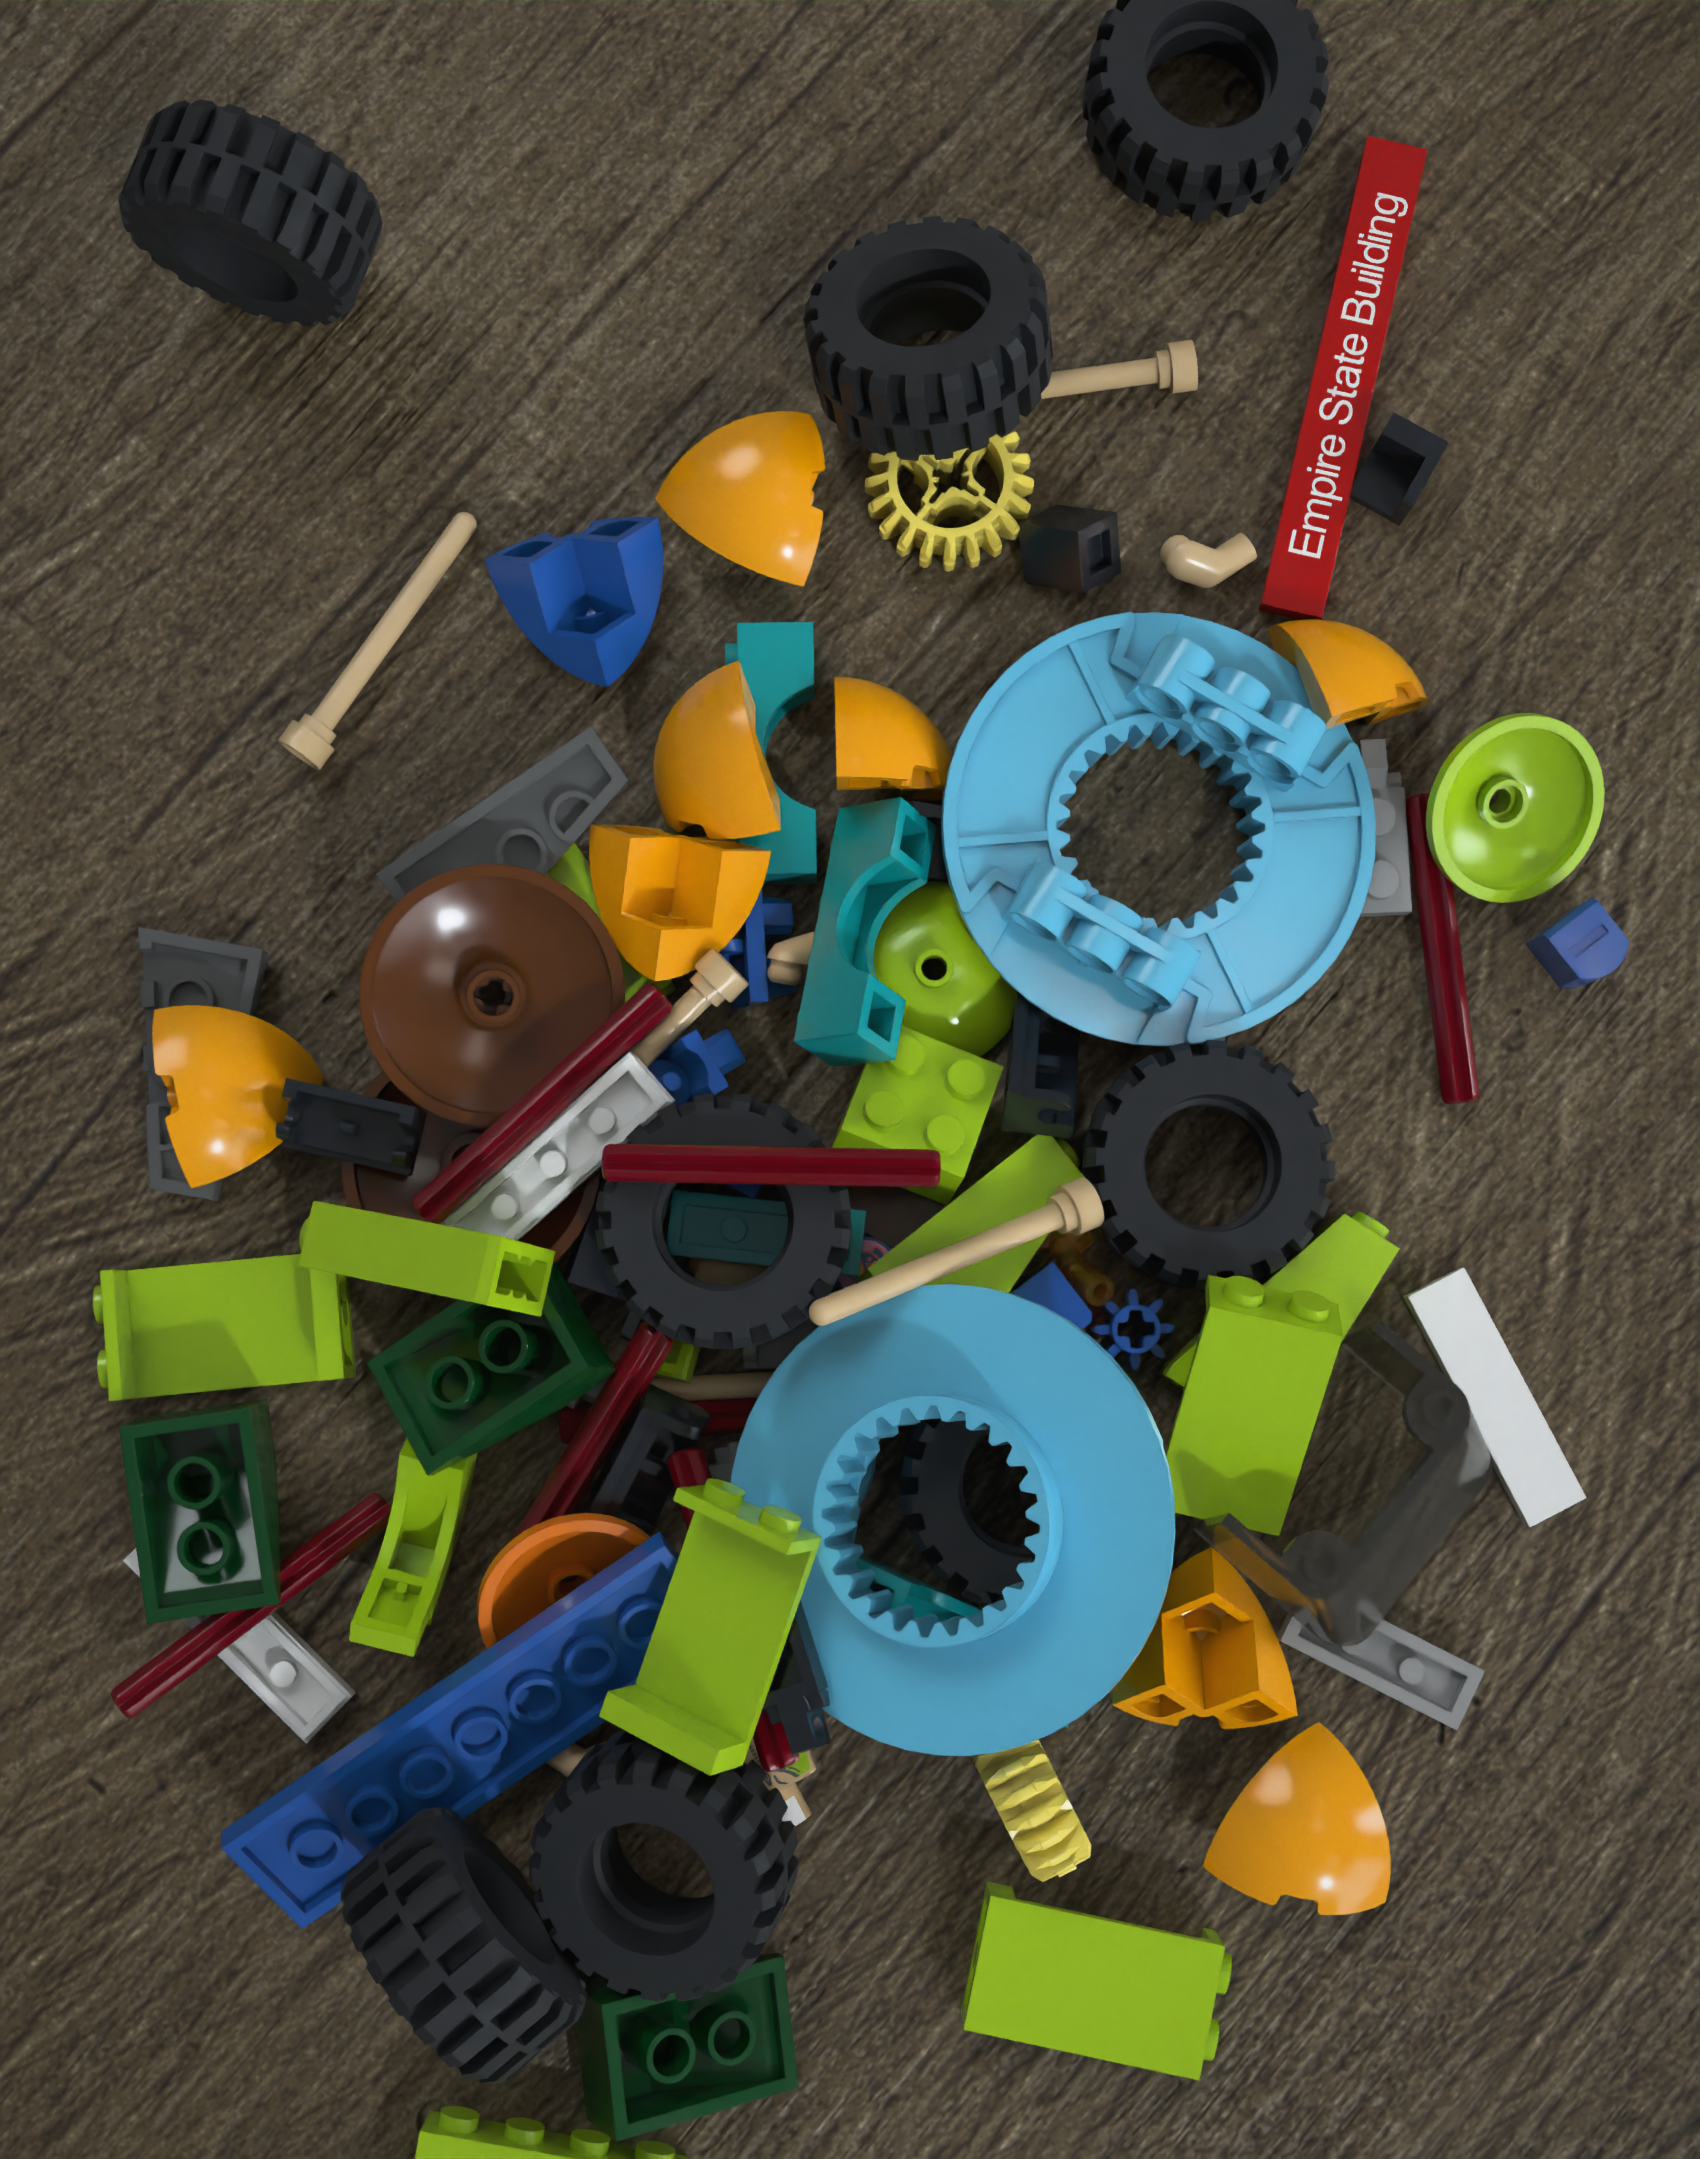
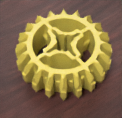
(966, 502)
(1034, 1809)

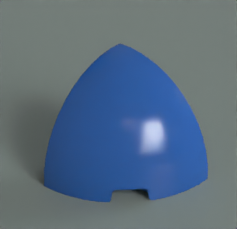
(585, 594)

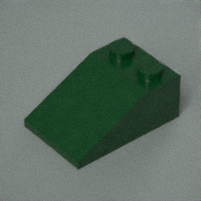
(488, 1373)
(204, 1509)
(685, 2059)

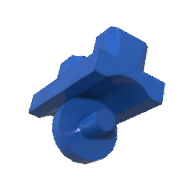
(748, 953)
(697, 1066)

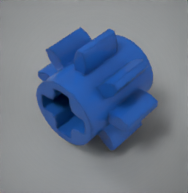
(1143, 1342)

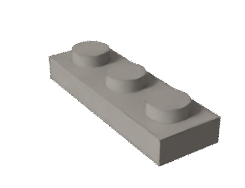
(1398, 1667)

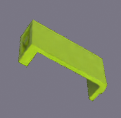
(222, 1327)
(1251, 1401)
(718, 1629)
(1094, 1985)

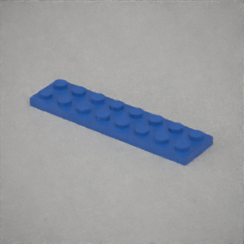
(459, 1737)

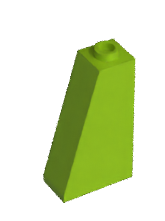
(1006, 1192)
(426, 1257)
(1338, 1263)

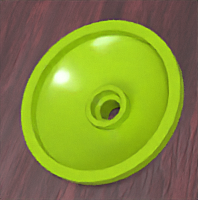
(1543, 809)
(972, 1000)

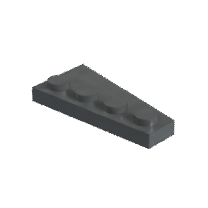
(523, 822)
(182, 973)

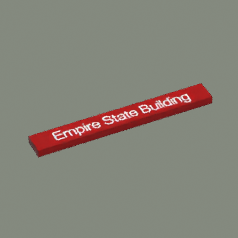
(1343, 379)

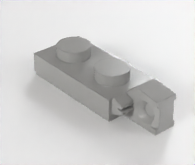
(1390, 879)

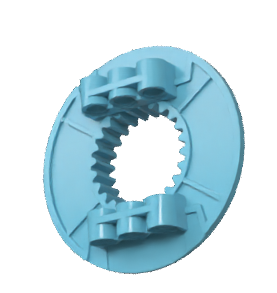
(1093, 956)
(1099, 1508)

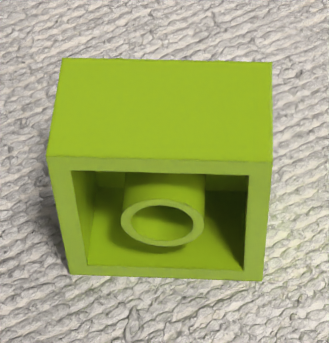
(922, 1100)

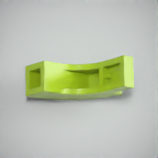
(413, 1555)

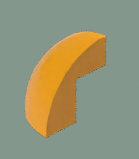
(752, 493)
(1348, 671)
(887, 742)
(712, 762)
(671, 894)
(224, 1086)
(1209, 1654)
(1306, 1831)

